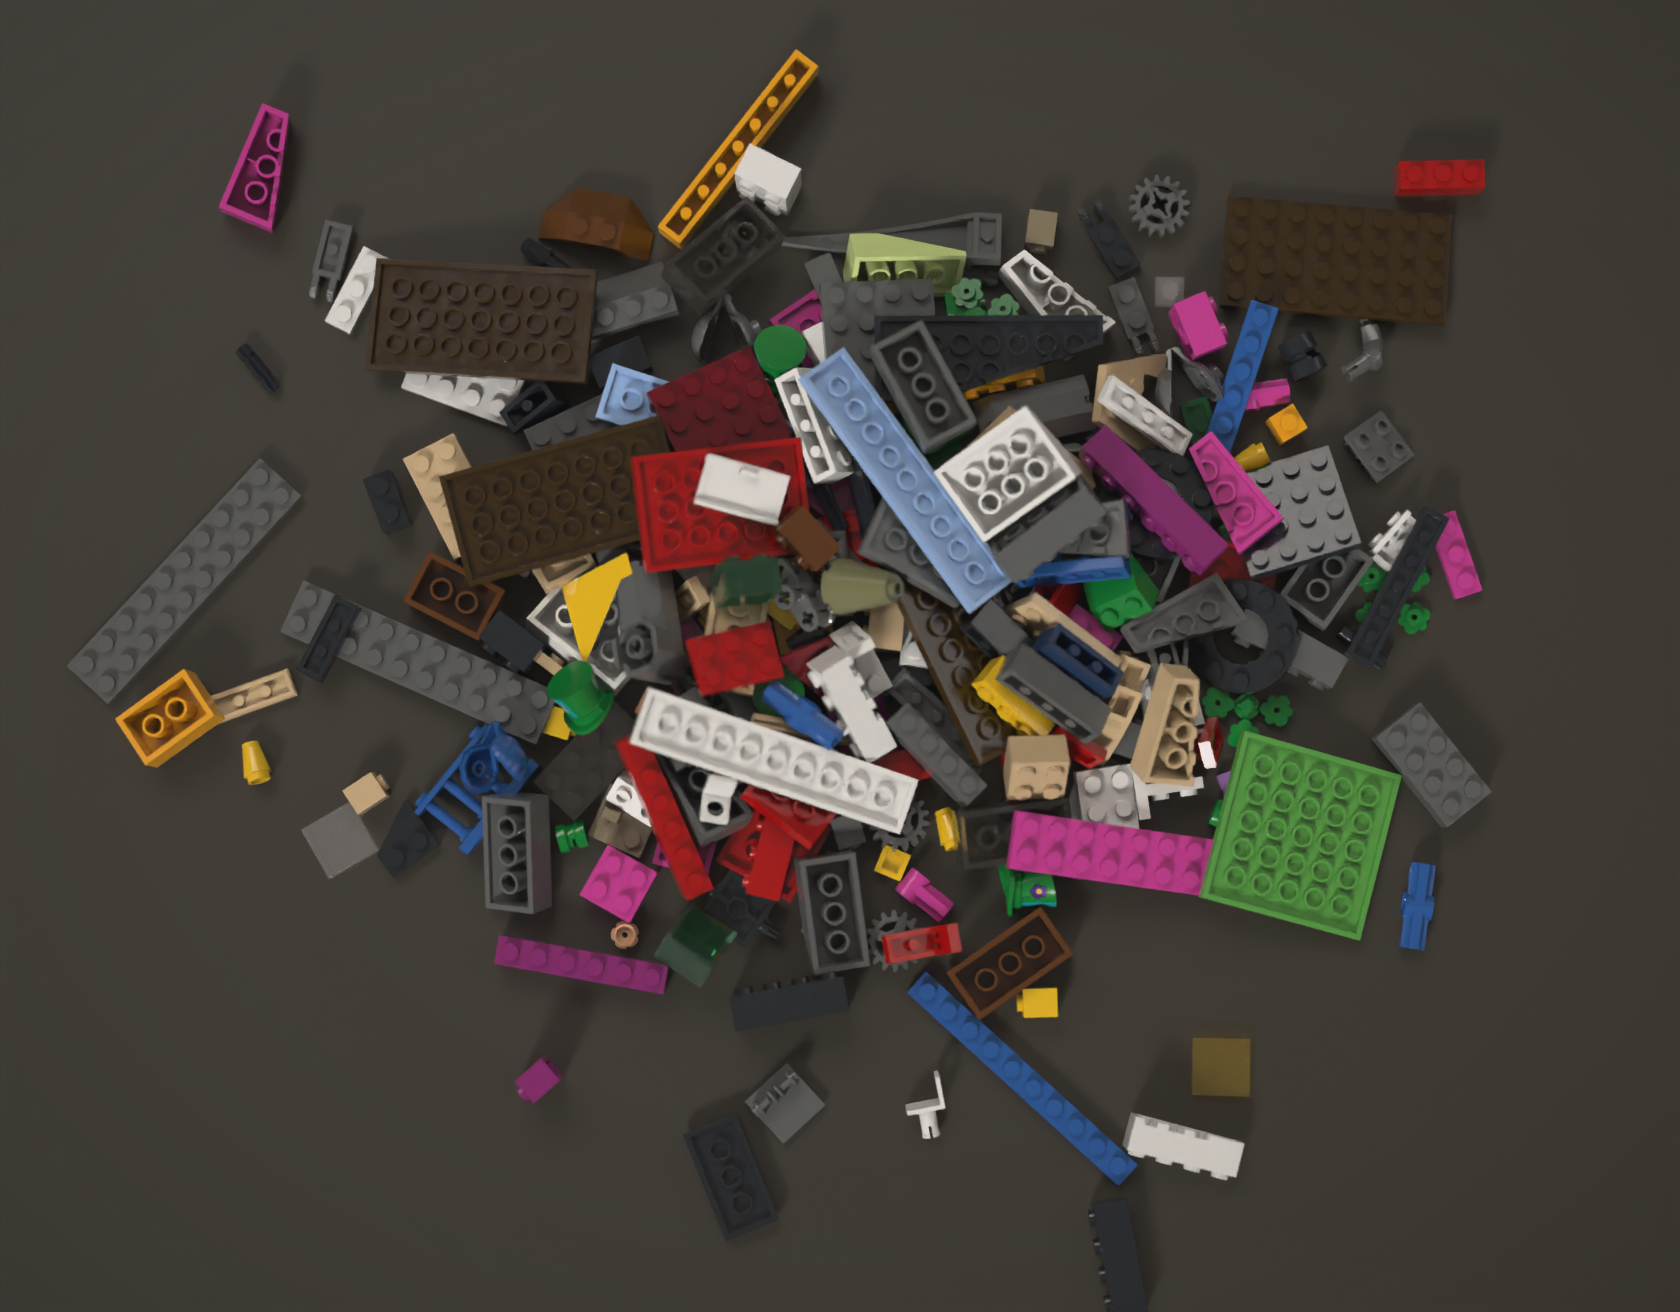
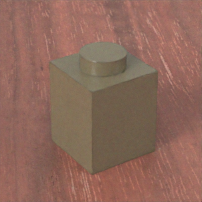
(1040, 231)

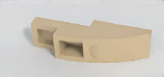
(1123, 703)

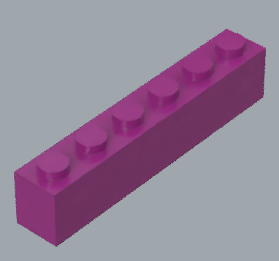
(1152, 500)
(581, 964)

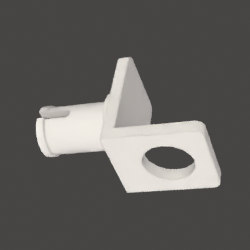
(719, 790)
(927, 1111)

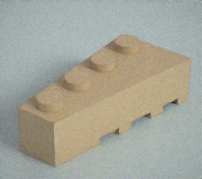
(1168, 729)

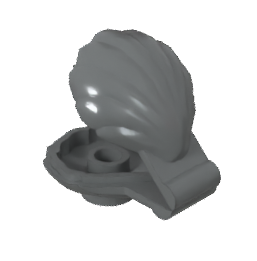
(704, 331)
(1205, 379)

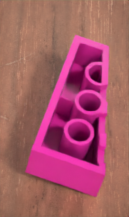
(257, 177)

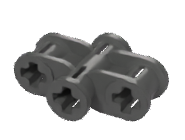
(803, 596)

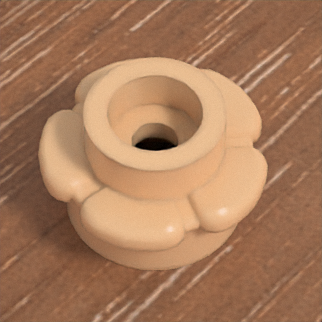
(630, 929)

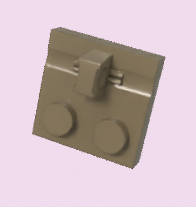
(619, 828)

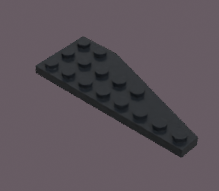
(995, 346)

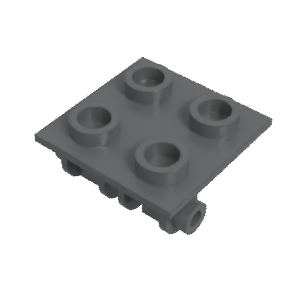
(1378, 446)
(785, 1103)

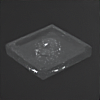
(340, 840)

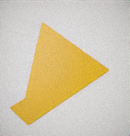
(590, 599)

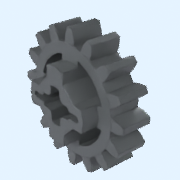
(1169, 200)
(907, 833)
(875, 933)

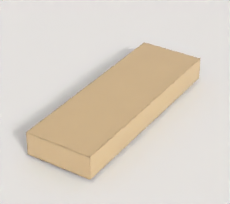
(256, 695)

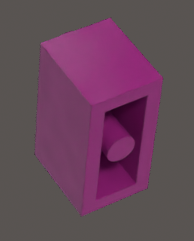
(538, 1080)

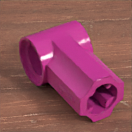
(1268, 394)
(920, 891)

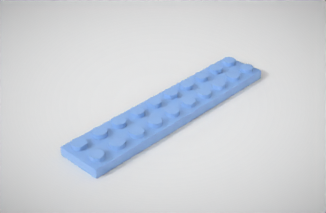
(904, 479)

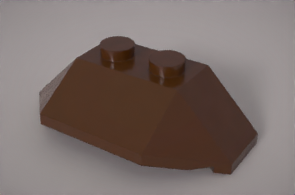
(598, 223)

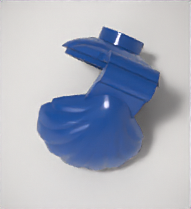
(480, 762)

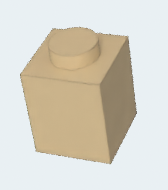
(367, 792)

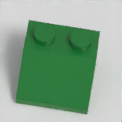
(1121, 599)

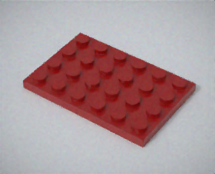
(687, 534)

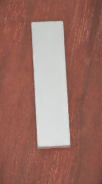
(1144, 416)

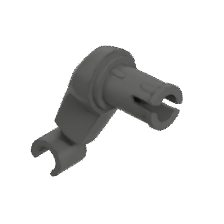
(1372, 352)

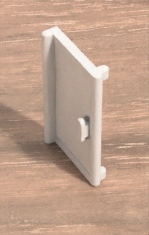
(749, 494)

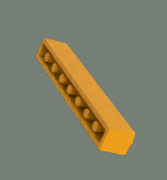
(752, 129)

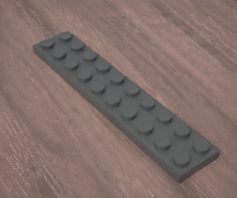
(184, 581)
(429, 666)

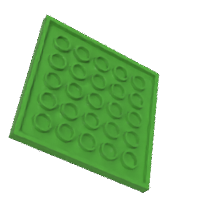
(1300, 835)

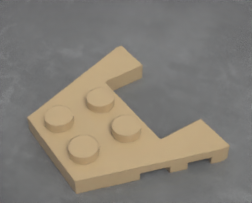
(1132, 374)

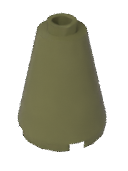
(858, 586)

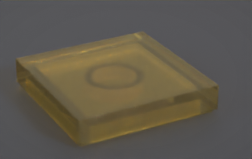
(1220, 1066)

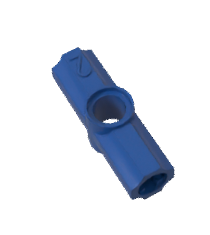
(802, 715)
(1417, 906)

